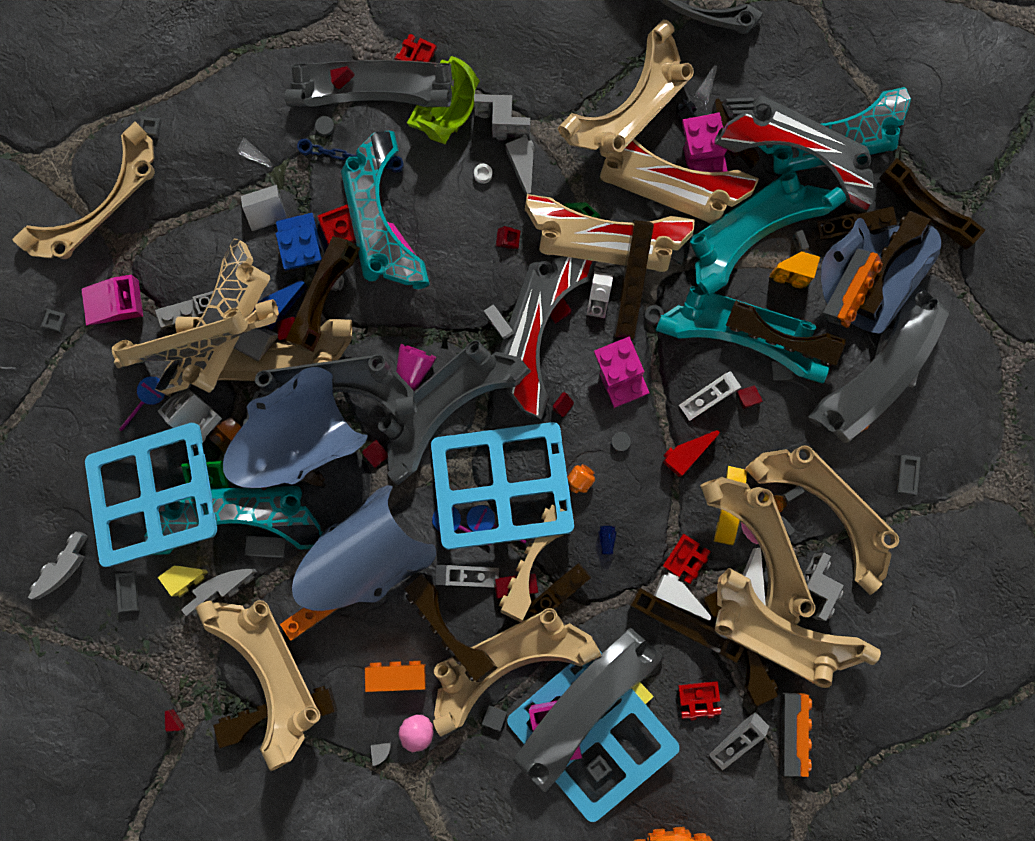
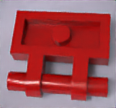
(422, 51)
(682, 554)
(696, 694)

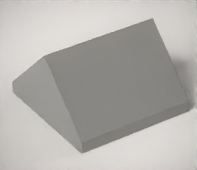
(263, 207)
(256, 342)

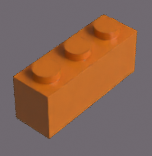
(395, 676)

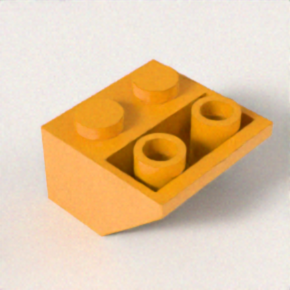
(797, 270)

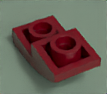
(502, 583)

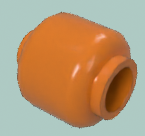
(580, 479)

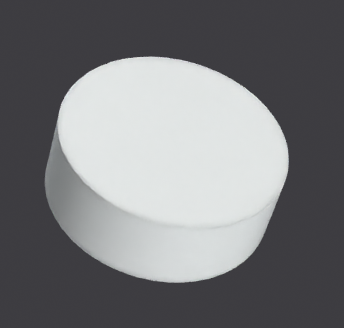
(483, 173)

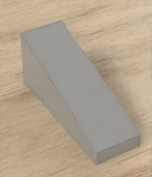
(498, 322)

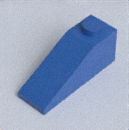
(285, 299)

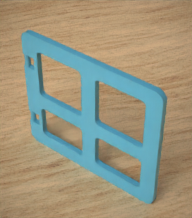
(501, 490)
(150, 500)
(600, 733)

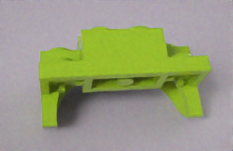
(442, 121)

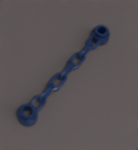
(305, 142)

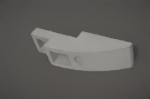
(190, 308)
(57, 573)
(224, 584)

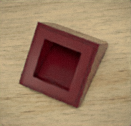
(341, 76)
(508, 237)
(560, 311)
(284, 327)
(749, 397)
(563, 404)
(375, 453)
(172, 721)

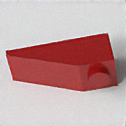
(686, 454)

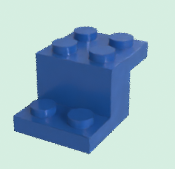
(298, 241)

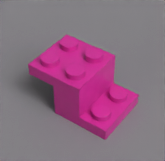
(699, 147)
(621, 372)

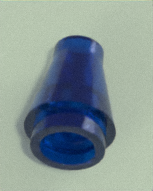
(607, 538)

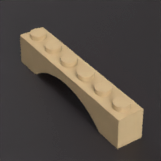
(518, 599)

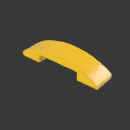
(728, 524)

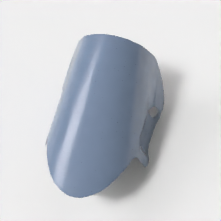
(900, 279)
(290, 435)
(358, 558)

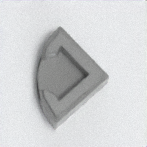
(380, 752)

